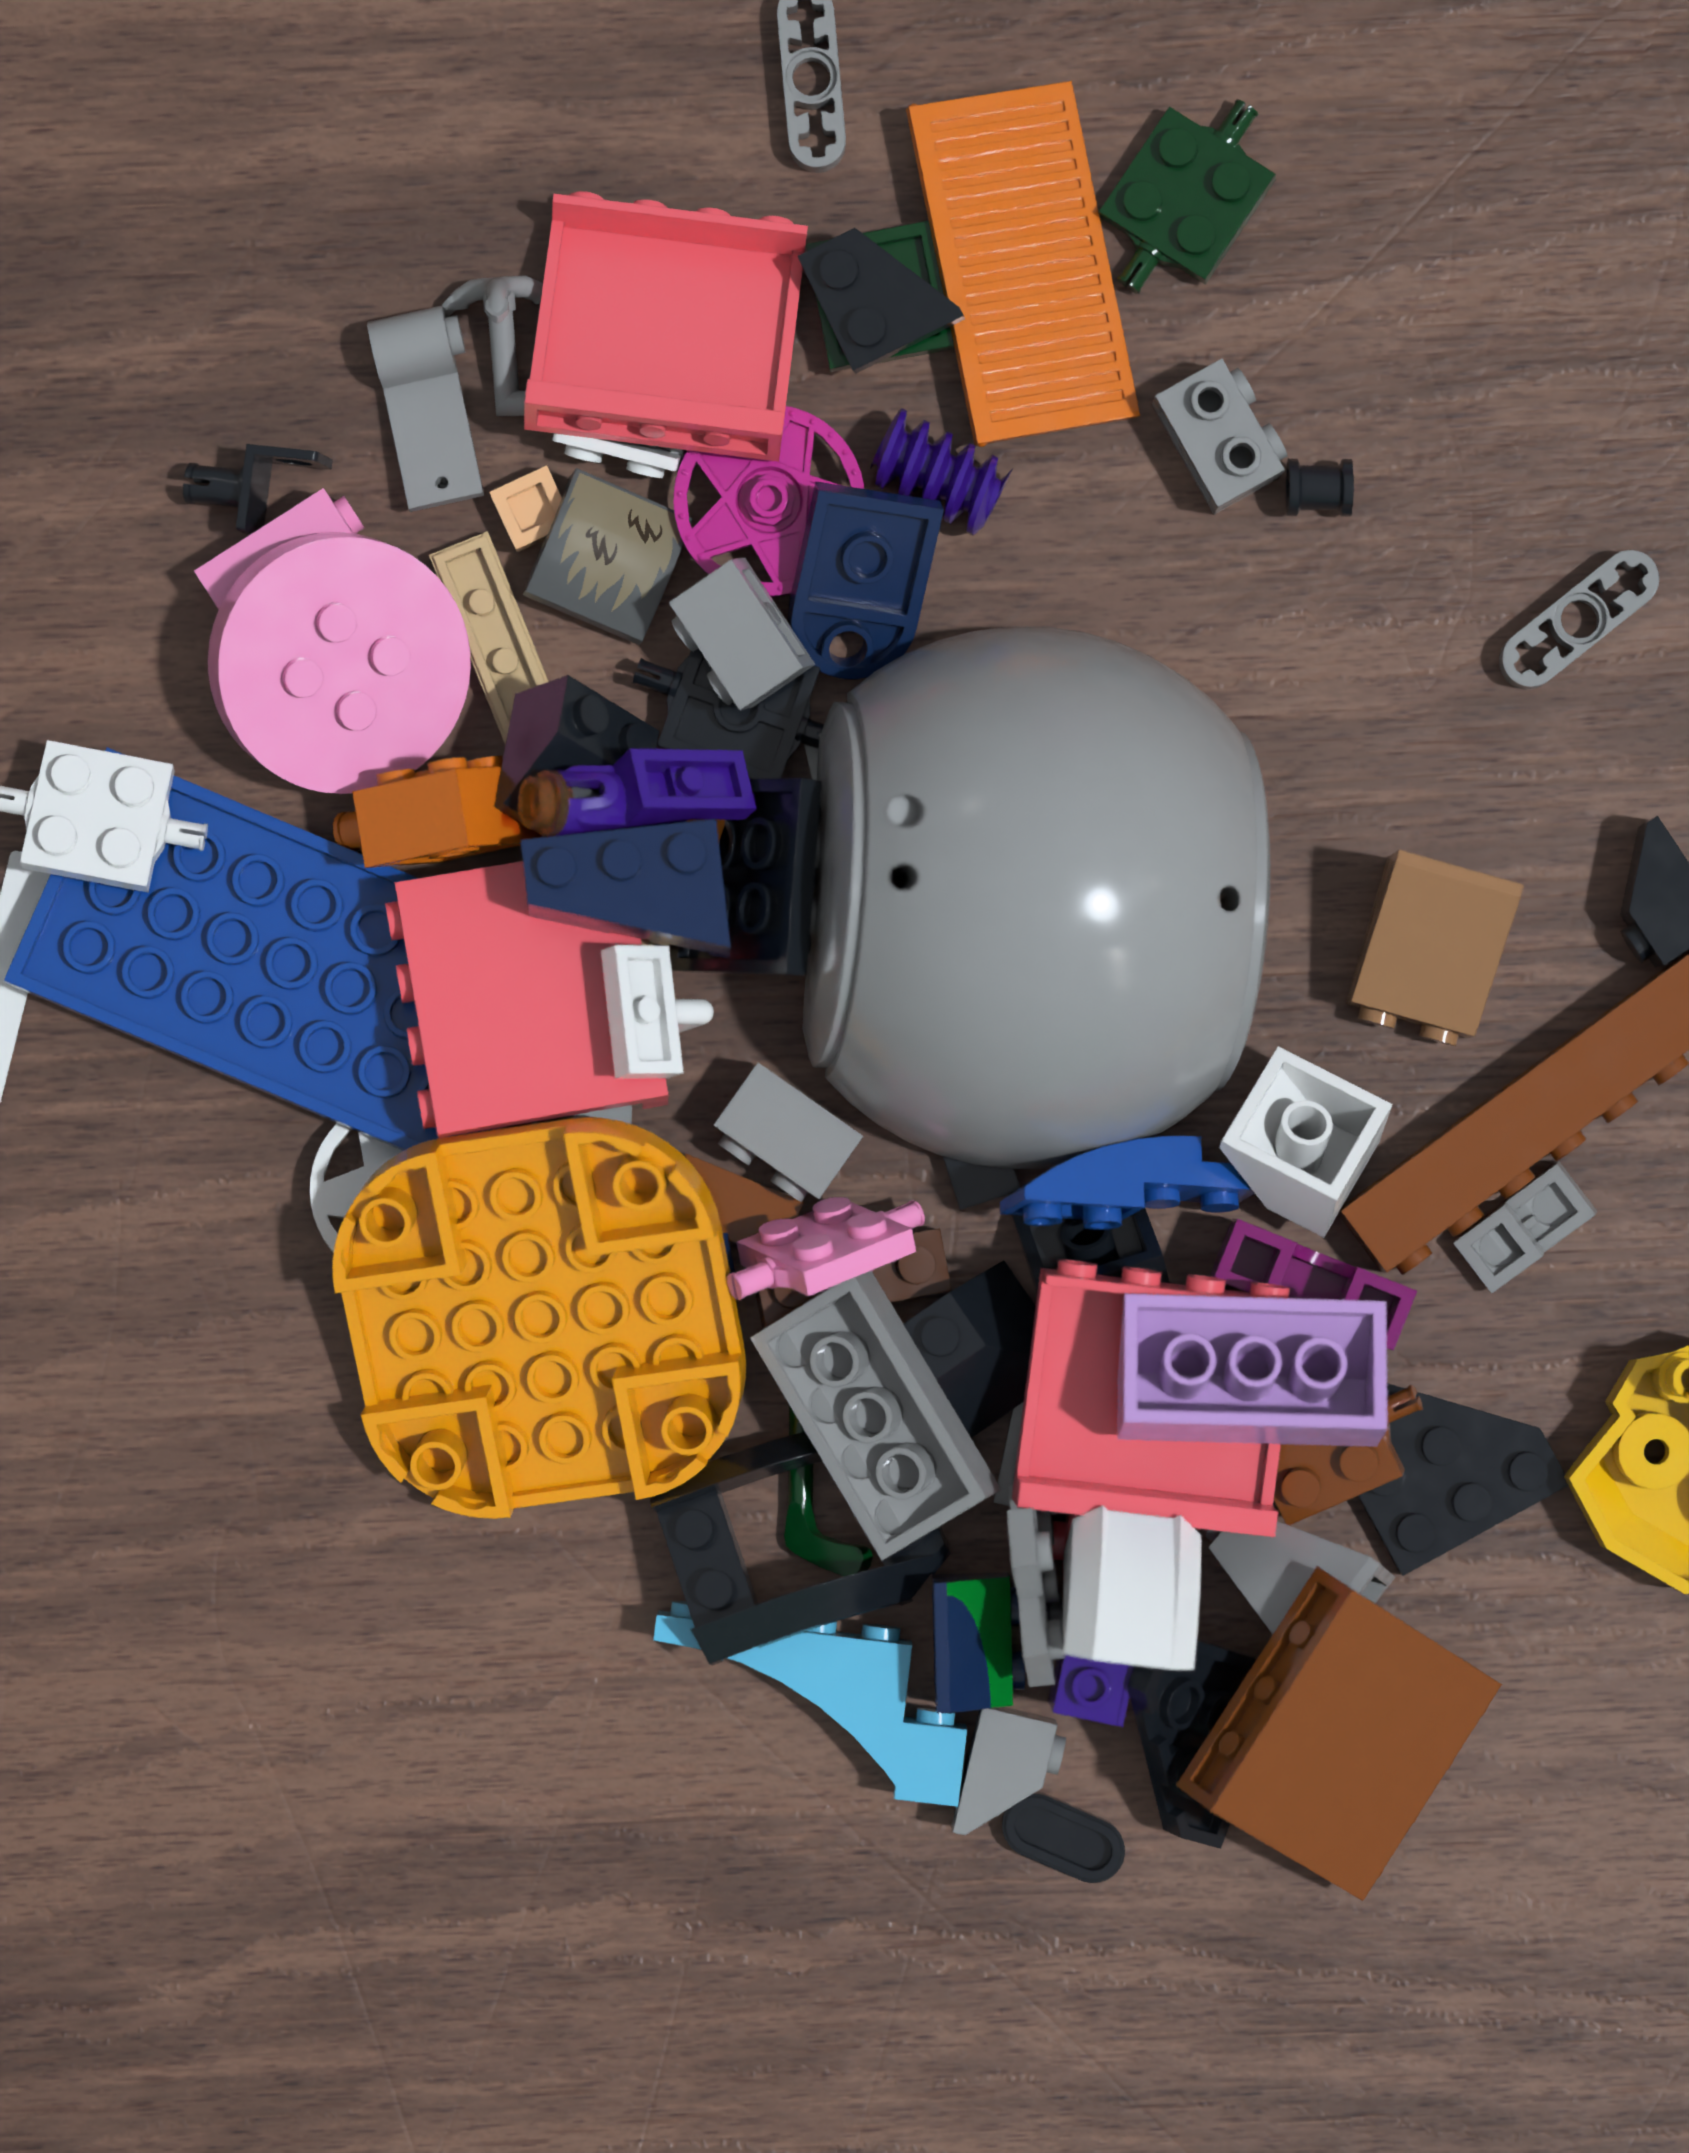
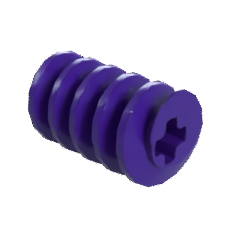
(939, 472)

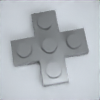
(1037, 1591)

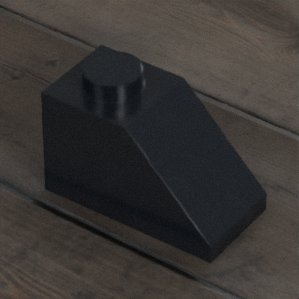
(1656, 896)

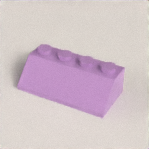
(1252, 1370)

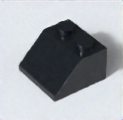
(563, 728)
(1111, 1249)

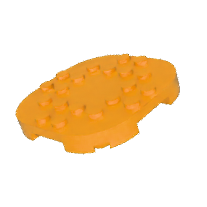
(541, 1316)

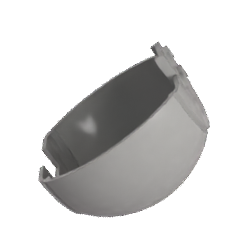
(1058, 903)

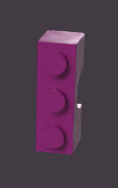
(1265, 1257)

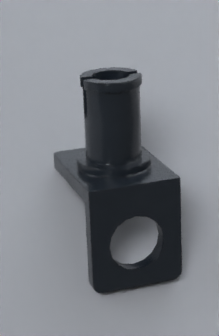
(246, 486)

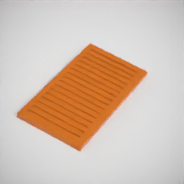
(1023, 262)

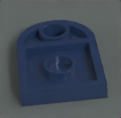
(862, 573)

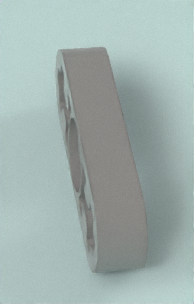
(832, 123)
(1626, 604)

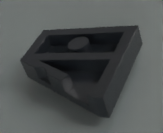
(874, 299)

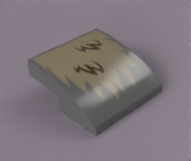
(606, 557)

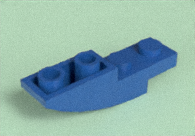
(1123, 1179)

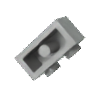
(1220, 435)
(739, 635)
(786, 1132)

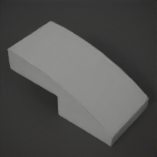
(1525, 1227)

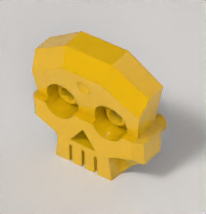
(1634, 1504)

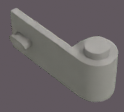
(426, 406)

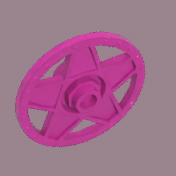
(760, 500)

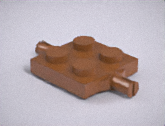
(1326, 1475)

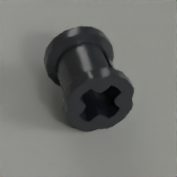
(1319, 487)

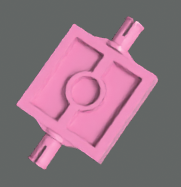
(824, 1247)

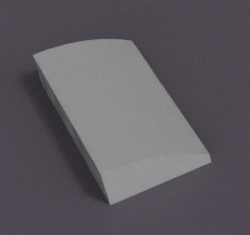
(875, 1413)

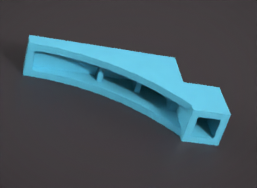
(864, 1689)

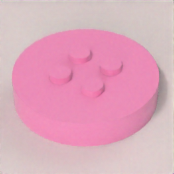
(338, 661)

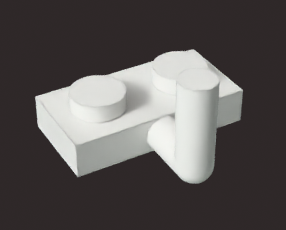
(645, 1013)

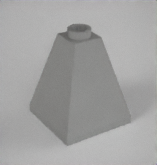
(1277, 1568)

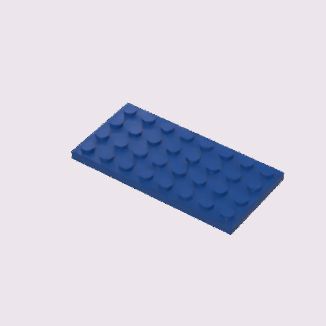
(247, 961)

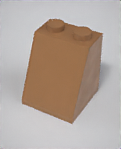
(1432, 946)

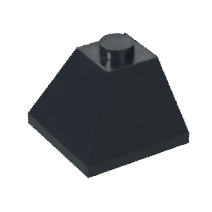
(979, 1345)

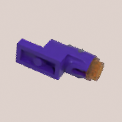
(638, 791)

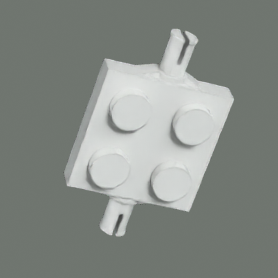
(99, 816)

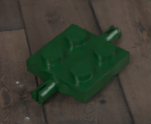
(1187, 195)

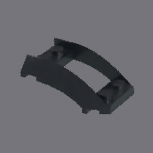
(716, 1576)

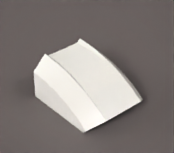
(1132, 1589)

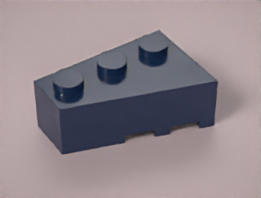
(634, 883)

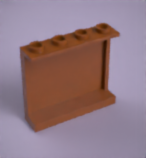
(1338, 1734)

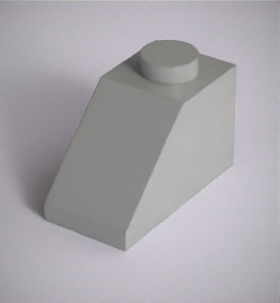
(1005, 1764)

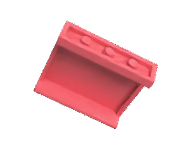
(666, 326)
(505, 1005)
(1069, 1416)

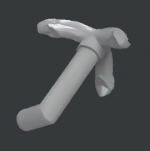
(499, 303)

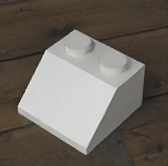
(1304, 1139)

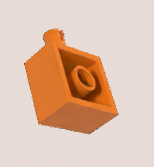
(430, 815)

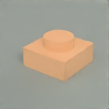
(528, 507)

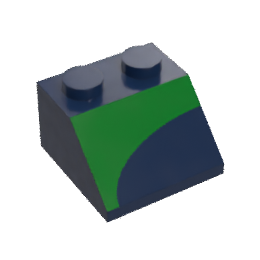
(975, 1642)

